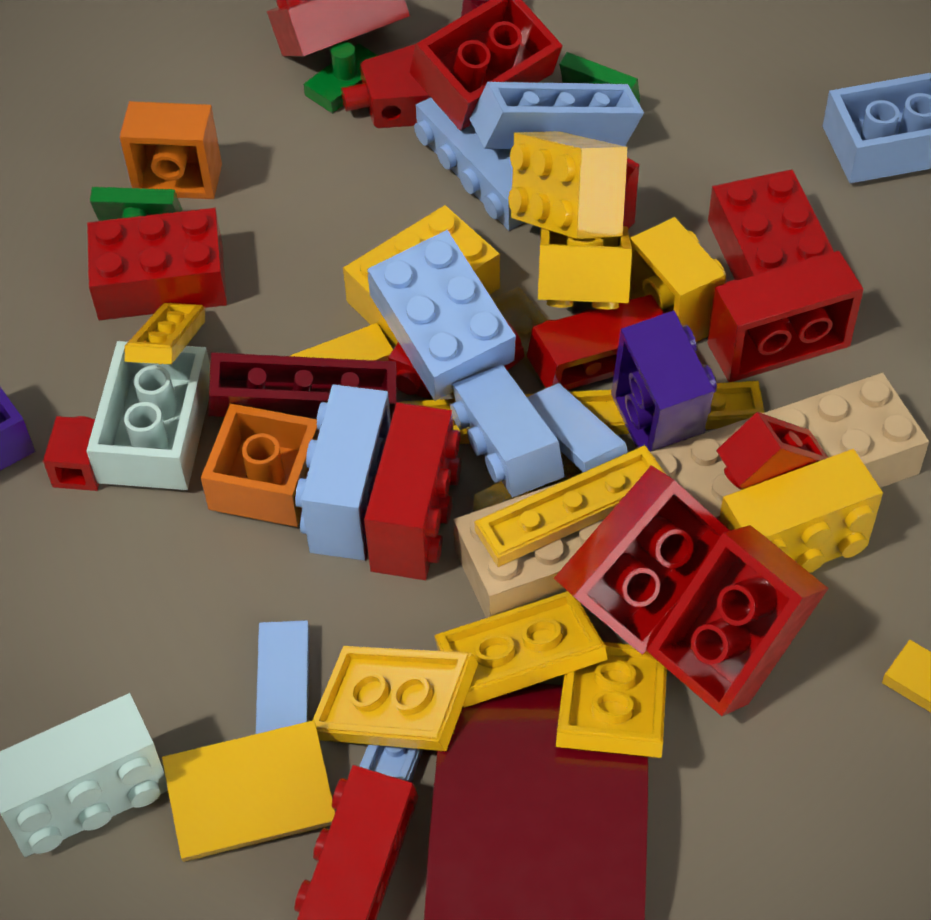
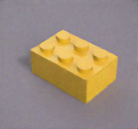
(568, 184)
(479, 254)
(584, 270)
(811, 511)

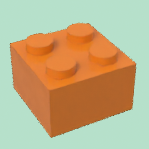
(172, 148)
(258, 464)

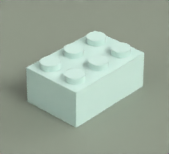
(150, 420)
(78, 776)

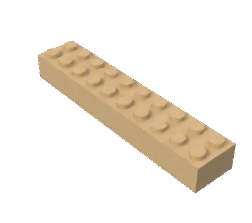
(854, 416)

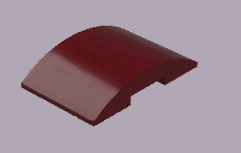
(534, 823)

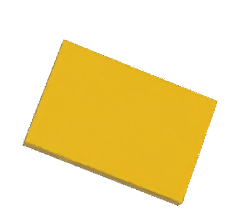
(525, 646)
(395, 697)
(615, 704)
(248, 790)

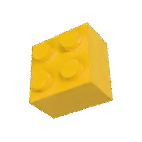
(676, 273)

